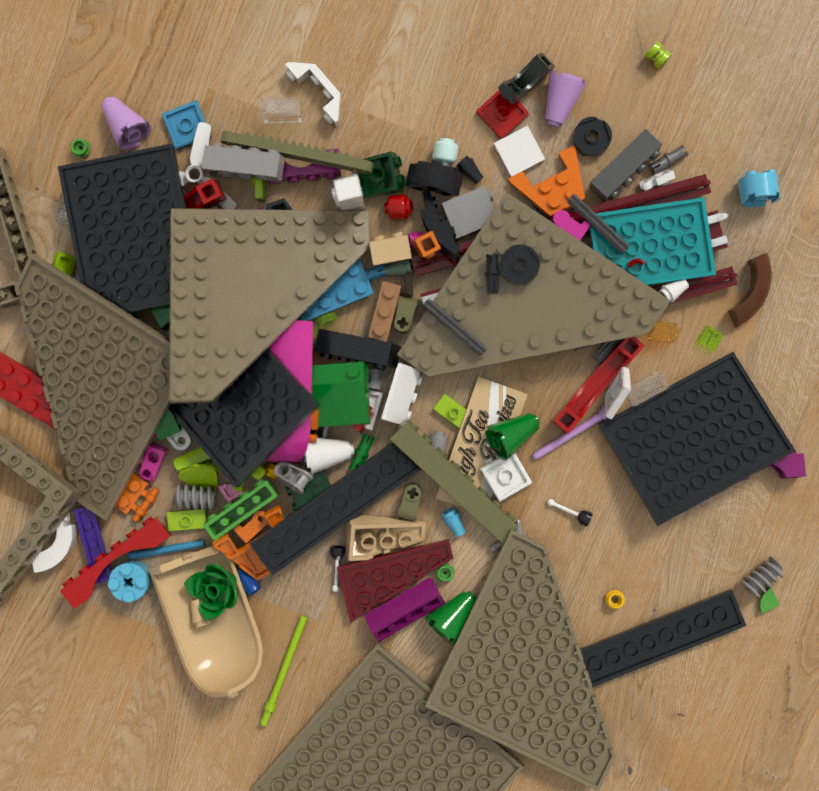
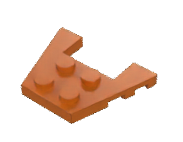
(553, 192)
(246, 556)

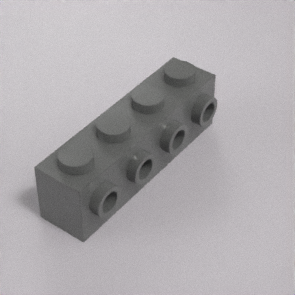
(625, 166)

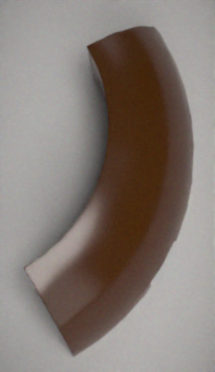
(760, 285)

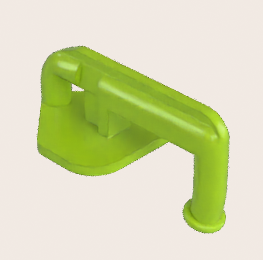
(203, 475)

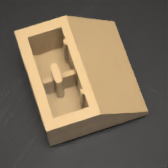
(390, 249)

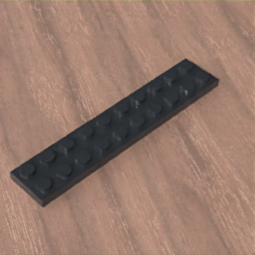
(333, 507)
(662, 637)

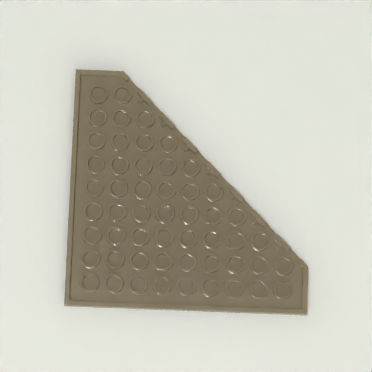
(245, 282)
(568, 305)
(100, 377)
(523, 672)
(385, 739)

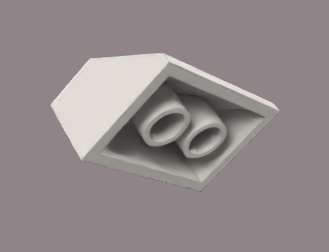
(402, 394)

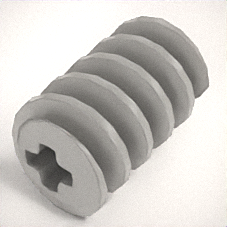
(196, 498)
(765, 575)

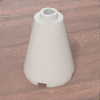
(326, 454)

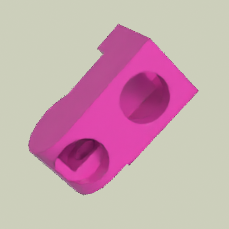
(565, 222)
(153, 462)

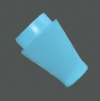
(452, 519)

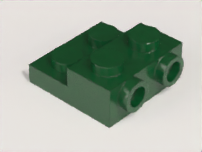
(384, 177)
(313, 488)

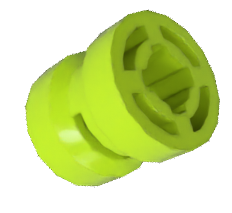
(661, 58)

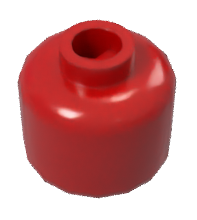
(398, 207)

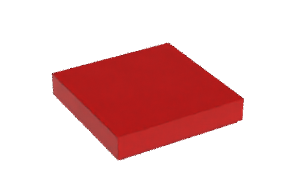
(501, 114)

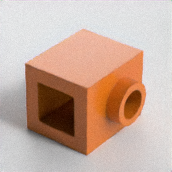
(426, 245)

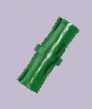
(362, 451)

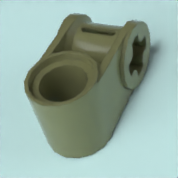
(406, 311)
(410, 505)

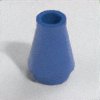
(249, 584)

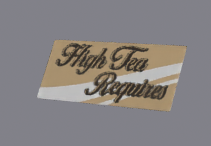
(471, 451)

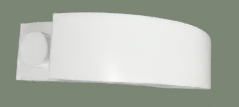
(60, 549)

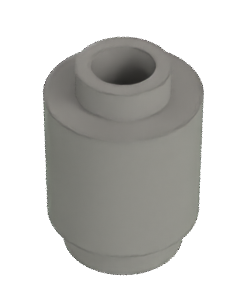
(439, 440)

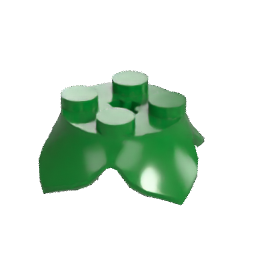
(213, 600)

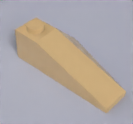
(376, 535)

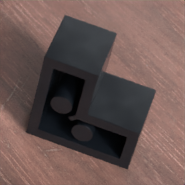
(434, 177)

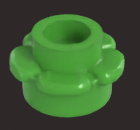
(80, 143)
(445, 577)

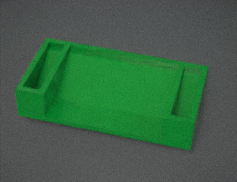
(341, 393)

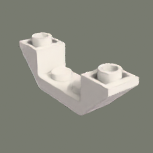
(301, 71)

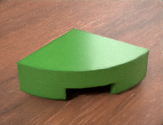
(767, 601)

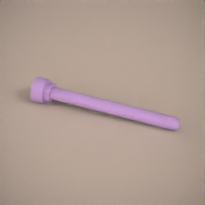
(567, 436)

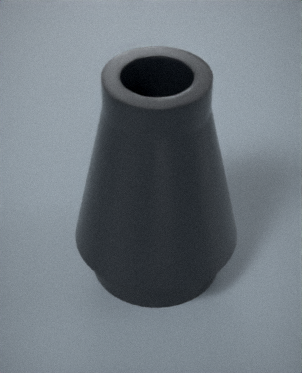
(469, 169)

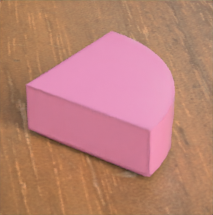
(228, 492)

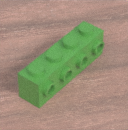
(239, 511)

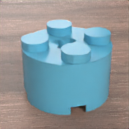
(758, 188)
(120, 585)

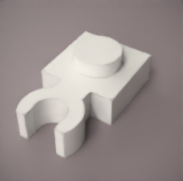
(660, 179)

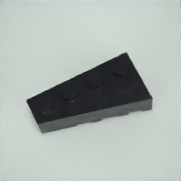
(357, 348)

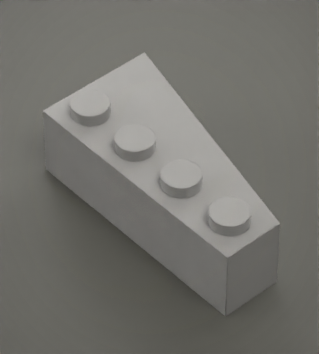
(243, 163)

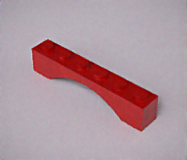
(205, 195)
(596, 383)
(81, 588)

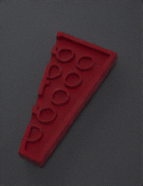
(380, 578)

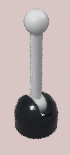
(583, 516)
(336, 552)

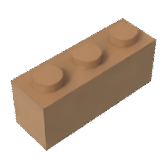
(385, 311)

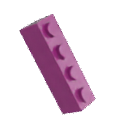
(404, 609)

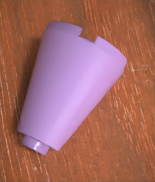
(562, 96)
(125, 124)

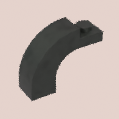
(526, 79)

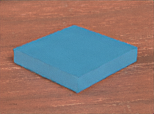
(183, 123)

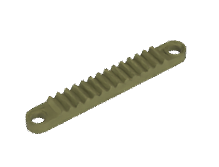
(298, 152)

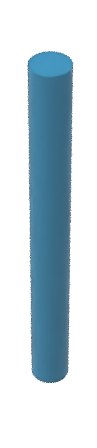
(166, 549)

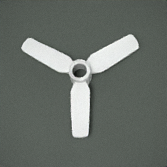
(200, 140)

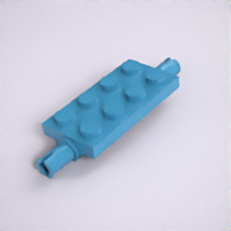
(348, 289)

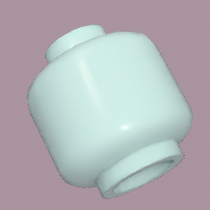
(445, 151)

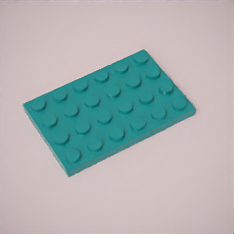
(665, 235)

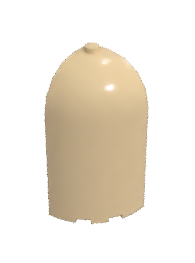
(219, 655)

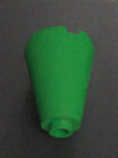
(511, 434)
(451, 616)

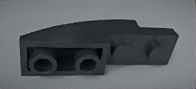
(443, 232)

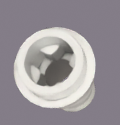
(674, 290)

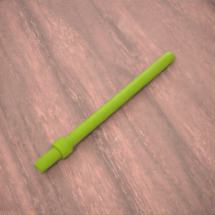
(270, 704)

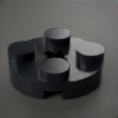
(596, 126)
(531, 264)

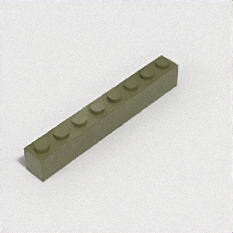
(452, 480)

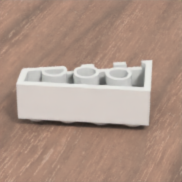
(348, 193)

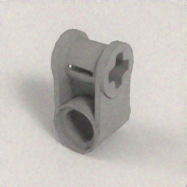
(295, 478)

